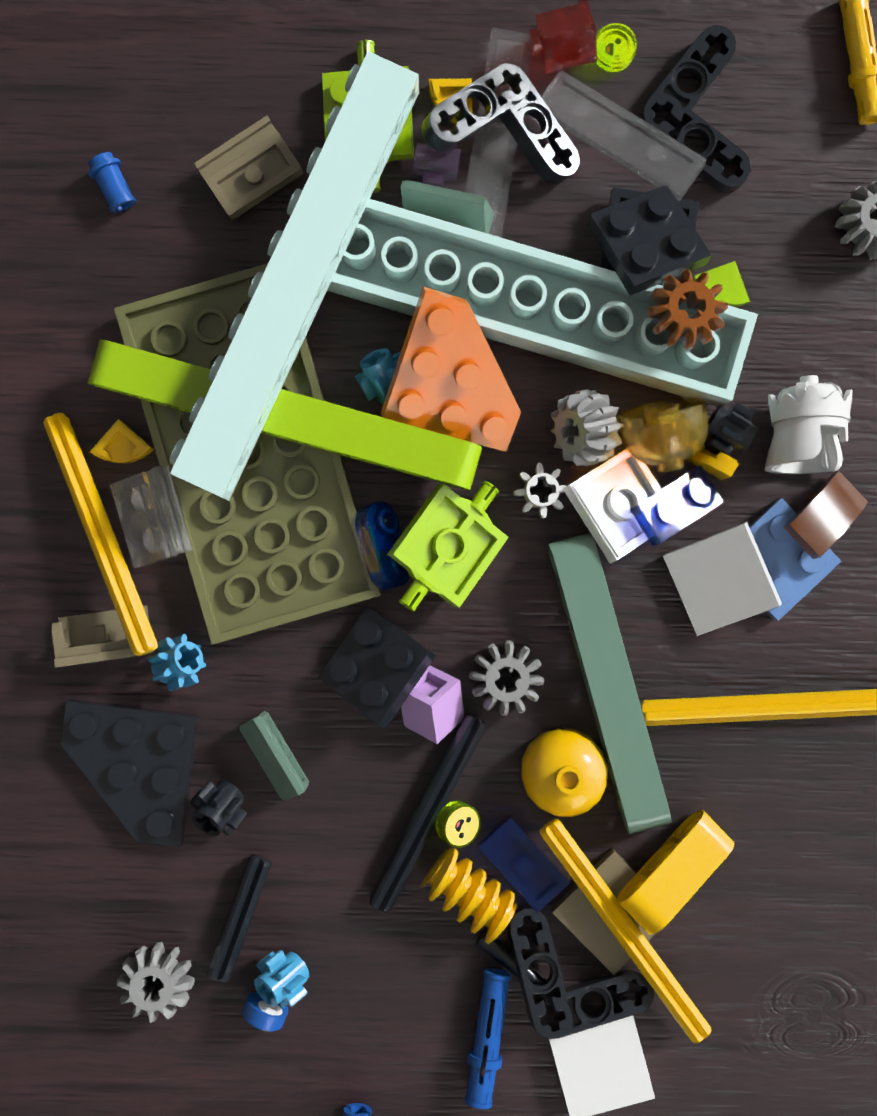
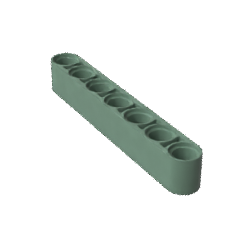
(609, 683)

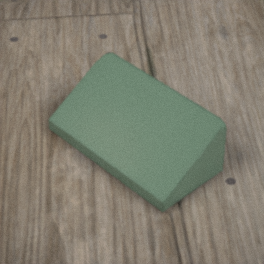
(448, 205)
(274, 756)

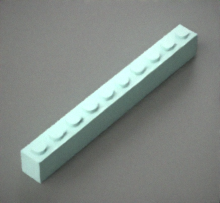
(296, 276)

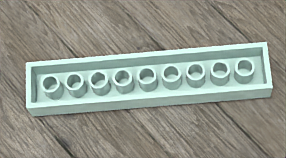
(537, 302)

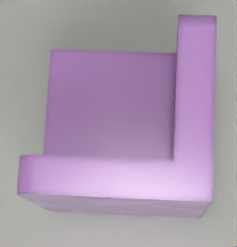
(434, 705)

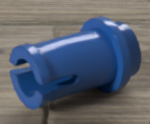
(111, 181)

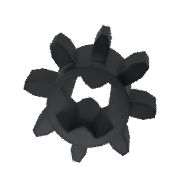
(731, 429)
(218, 808)

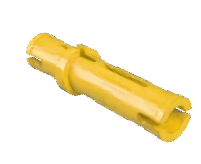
(862, 57)

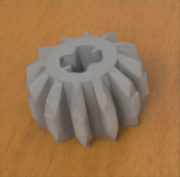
(857, 220)
(586, 427)
(520, 681)
(150, 996)

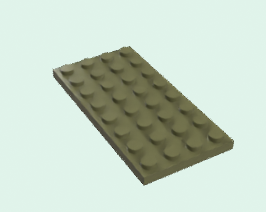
(289, 529)

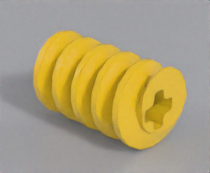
(470, 894)

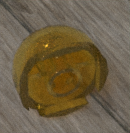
(665, 432)

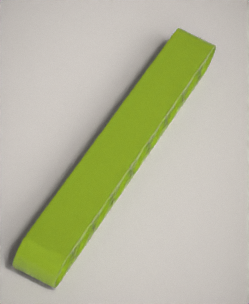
(295, 417)

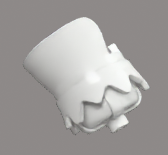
(807, 427)

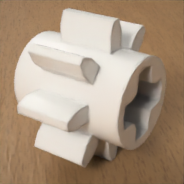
(549, 480)

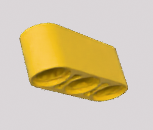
(675, 872)

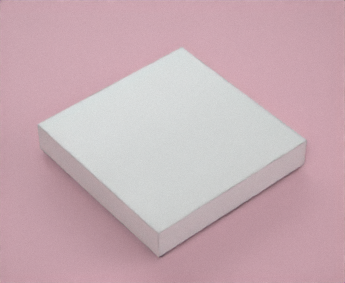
(605, 502)
(722, 579)
(602, 1068)

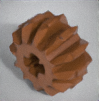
(698, 298)

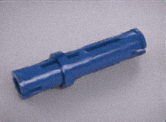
(481, 1087)

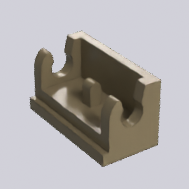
(90, 638)

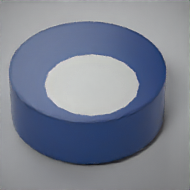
(262, 1015)

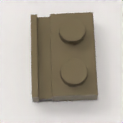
(249, 168)

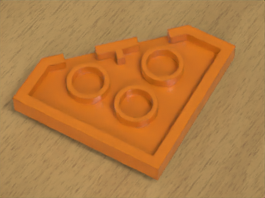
(450, 376)

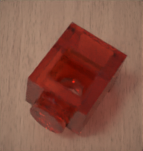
(565, 37)

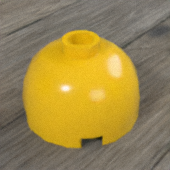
(564, 772)

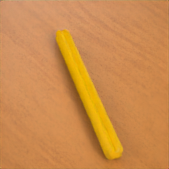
(100, 535)
(760, 707)
(625, 931)

